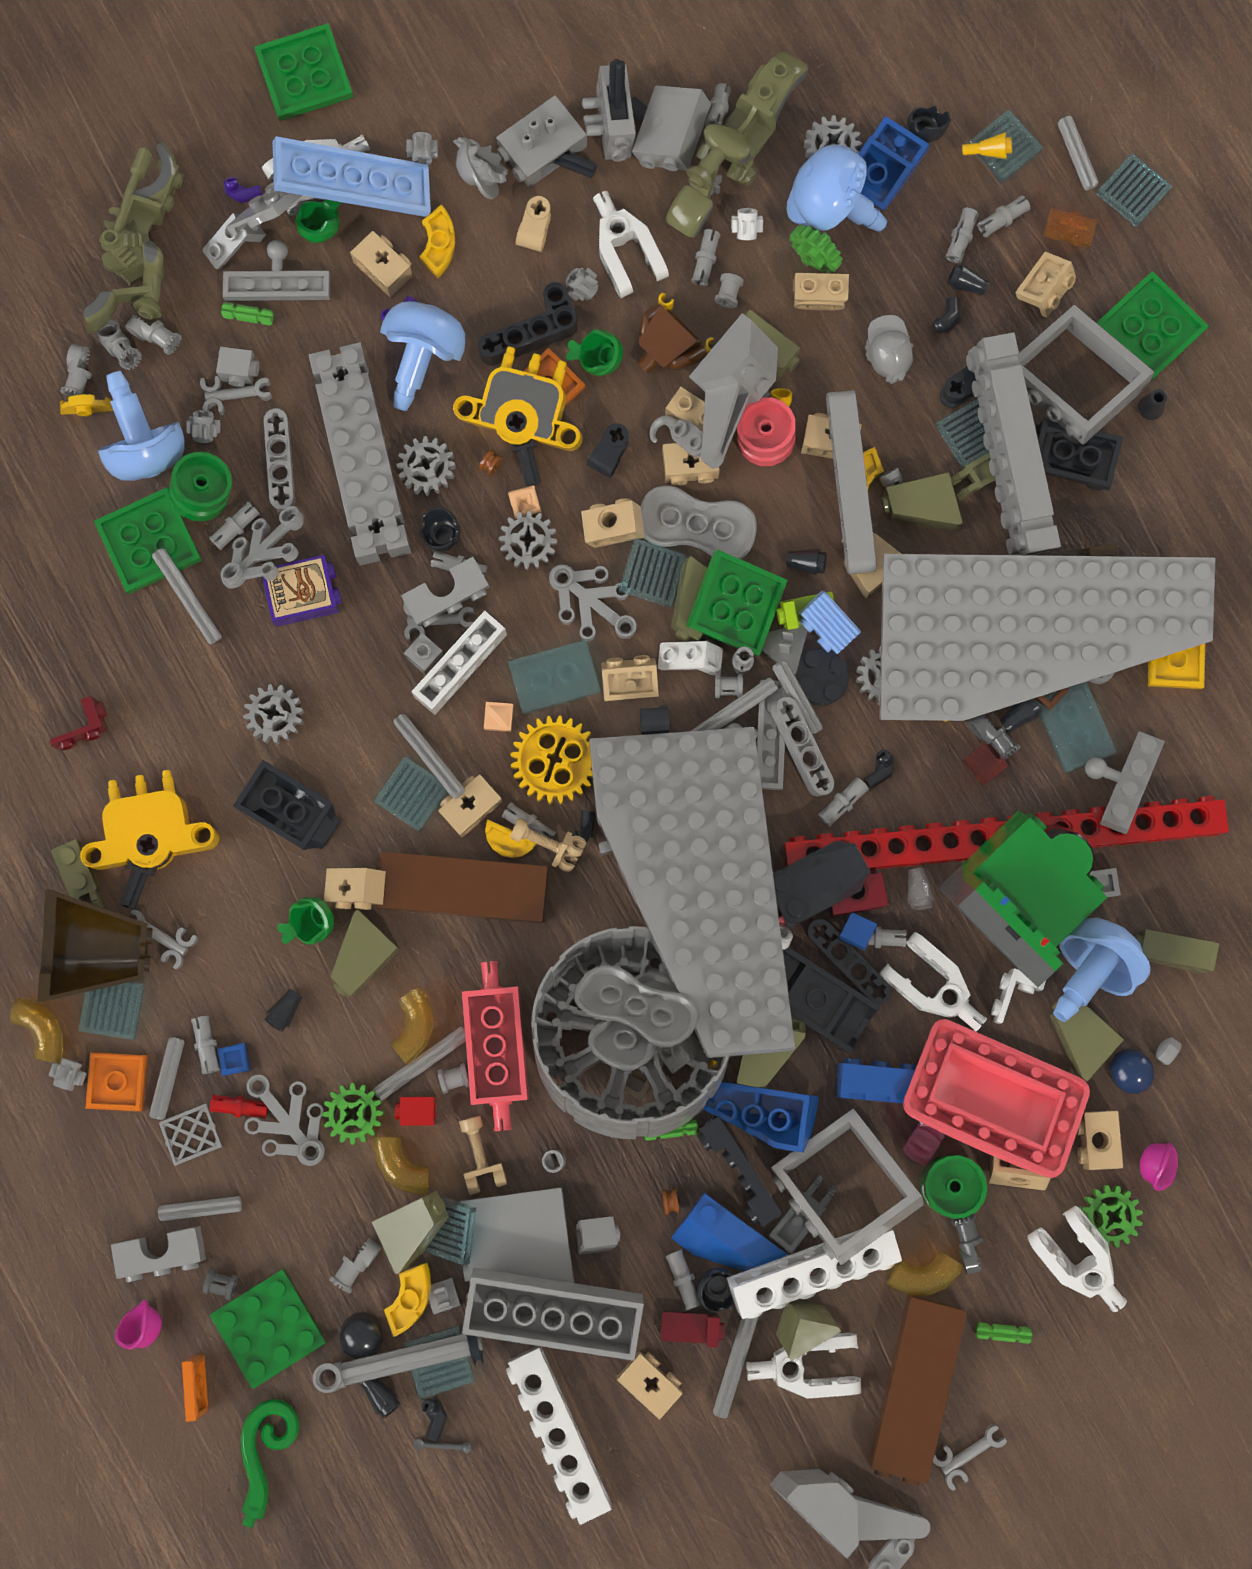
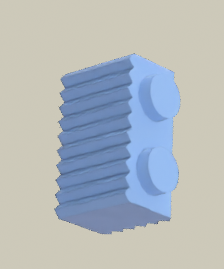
(828, 622)

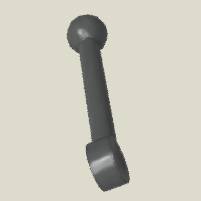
(419, 1443)

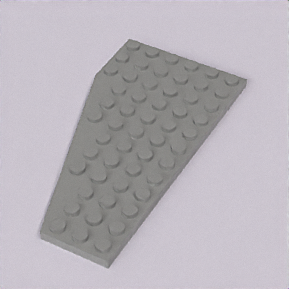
(1014, 627)
(699, 866)

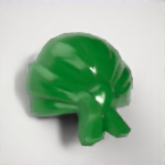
(318, 220)
(598, 352)
(309, 921)

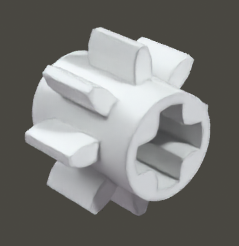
(747, 224)

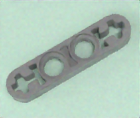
(279, 460)
(806, 744)

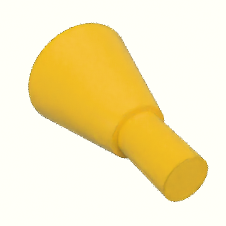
(996, 146)

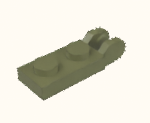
(978, 474)
(76, 876)

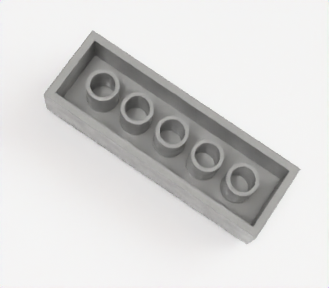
(553, 1314)

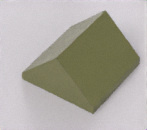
(804, 1327)

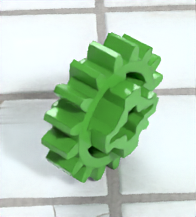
(815, 249)
(344, 1104)
(1118, 1208)

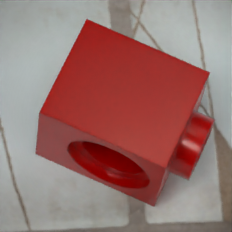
(416, 1111)

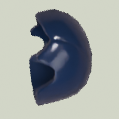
(1132, 1071)

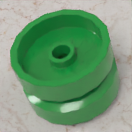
(200, 486)
(936, 1186)

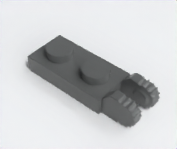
(791, 1227)

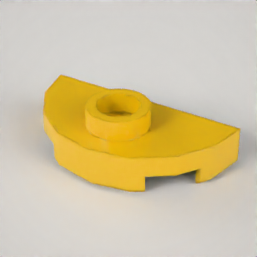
(84, 405)
(500, 842)

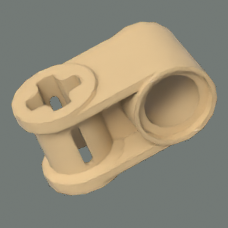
(534, 227)

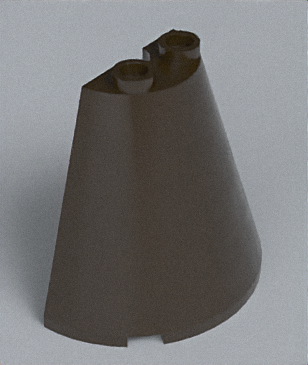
(88, 948)

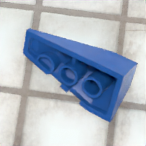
(771, 1115)
(724, 1238)

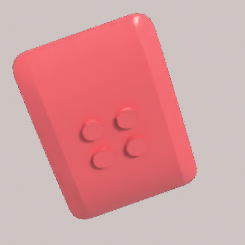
(997, 1099)

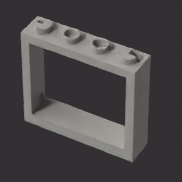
(1108, 350)
(911, 1202)

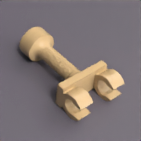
(522, 831)
(471, 1127)

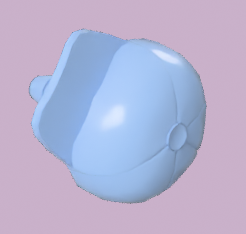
(830, 190)
(426, 332)
(144, 450)
(1104, 959)

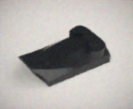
(1071, 460)
(288, 808)
(819, 881)

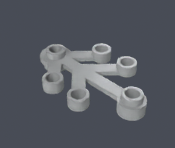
(239, 570)
(589, 598)
(288, 1123)

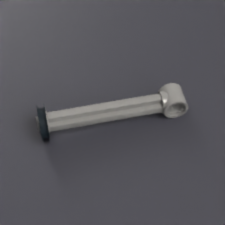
(399, 1361)

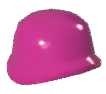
(1159, 1165)
(139, 1327)

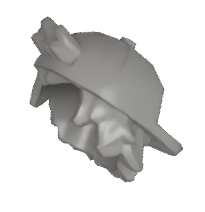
(480, 167)
(889, 347)

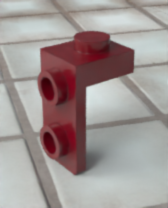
(95, 714)
(692, 1328)

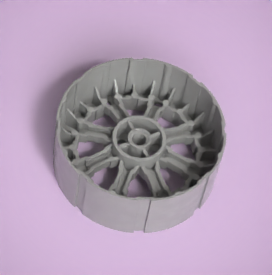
(632, 951)

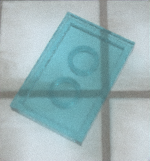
(554, 677)
(1076, 728)

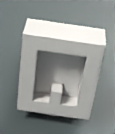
(690, 655)
(1007, 984)

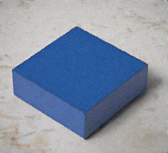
(858, 931)
(234, 1059)

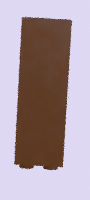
(463, 887)
(917, 1390)

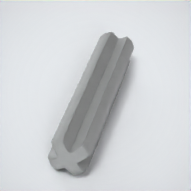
(1078, 153)
(794, 690)
(166, 1078)
(200, 1208)

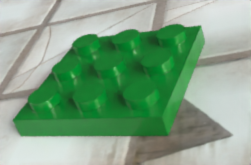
(303, 72)
(1153, 323)
(138, 532)
(736, 602)
(268, 1328)

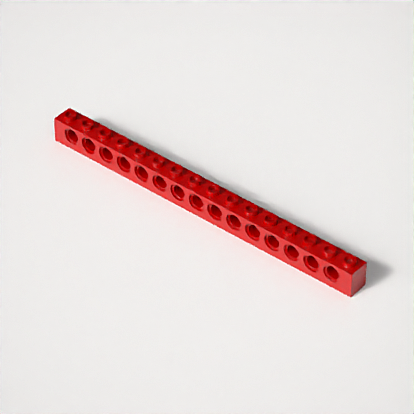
(1212, 823)

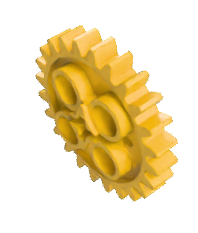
(531, 751)

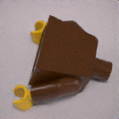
(668, 339)

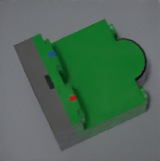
(1028, 891)

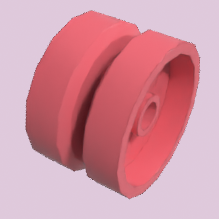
(766, 432)

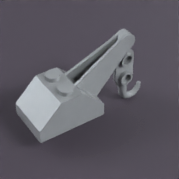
(731, 376)
(846, 1518)

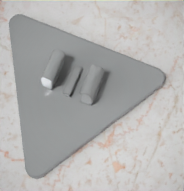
(786, 645)

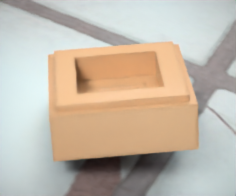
(524, 501)
(498, 716)

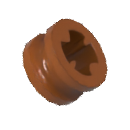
(491, 463)
(670, 1201)

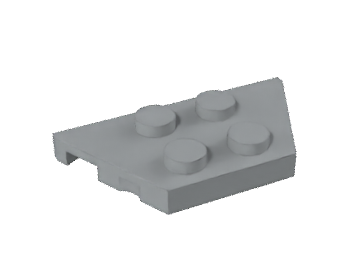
(263, 209)

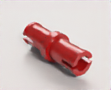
(238, 1106)

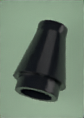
(967, 280)
(1152, 405)
(808, 561)
(1020, 715)
(283, 1011)
(381, 1398)

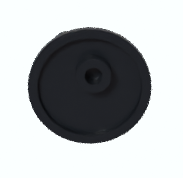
(822, 676)

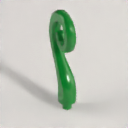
(257, 1495)

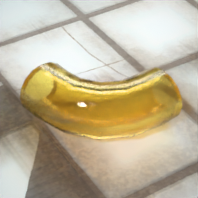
(43, 1027)
(417, 1028)
(397, 1169)
(927, 1279)

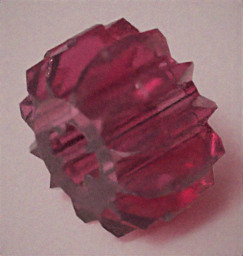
(922, 1143)

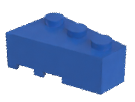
(874, 1081)

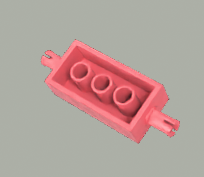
(495, 1045)

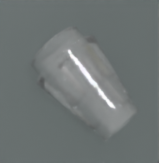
(919, 890)

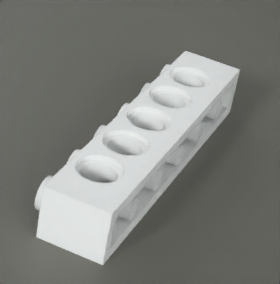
(799, 1266)
(581, 1506)

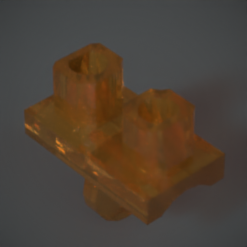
(1070, 227)

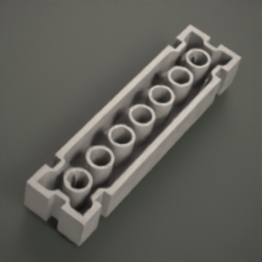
(1013, 446)
(359, 453)

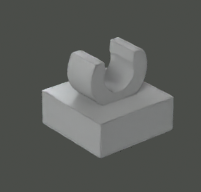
(444, 1296)

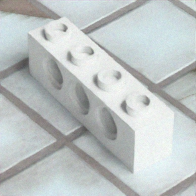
(459, 662)

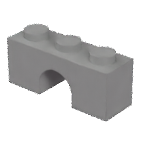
(468, 584)
(133, 1257)

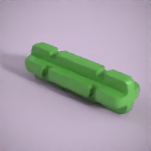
(247, 313)
(689, 1128)
(1003, 1332)

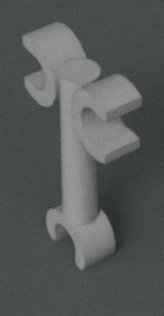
(215, 395)
(444, 619)
(177, 946)
(950, 1465)

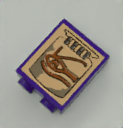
(302, 591)

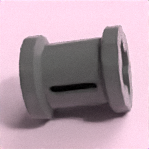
(227, 1291)

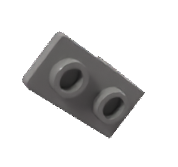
(223, 245)

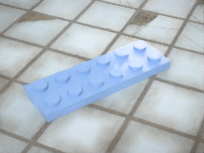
(350, 177)

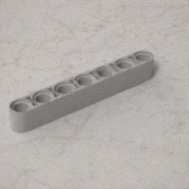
(851, 482)

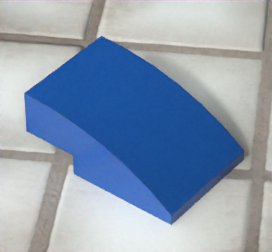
(890, 161)

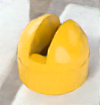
(783, 395)

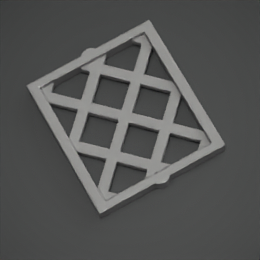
(170, 1142)

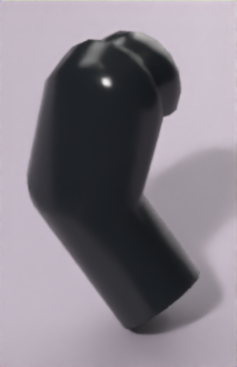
(950, 318)
(883, 769)
(586, 825)
(437, 1417)

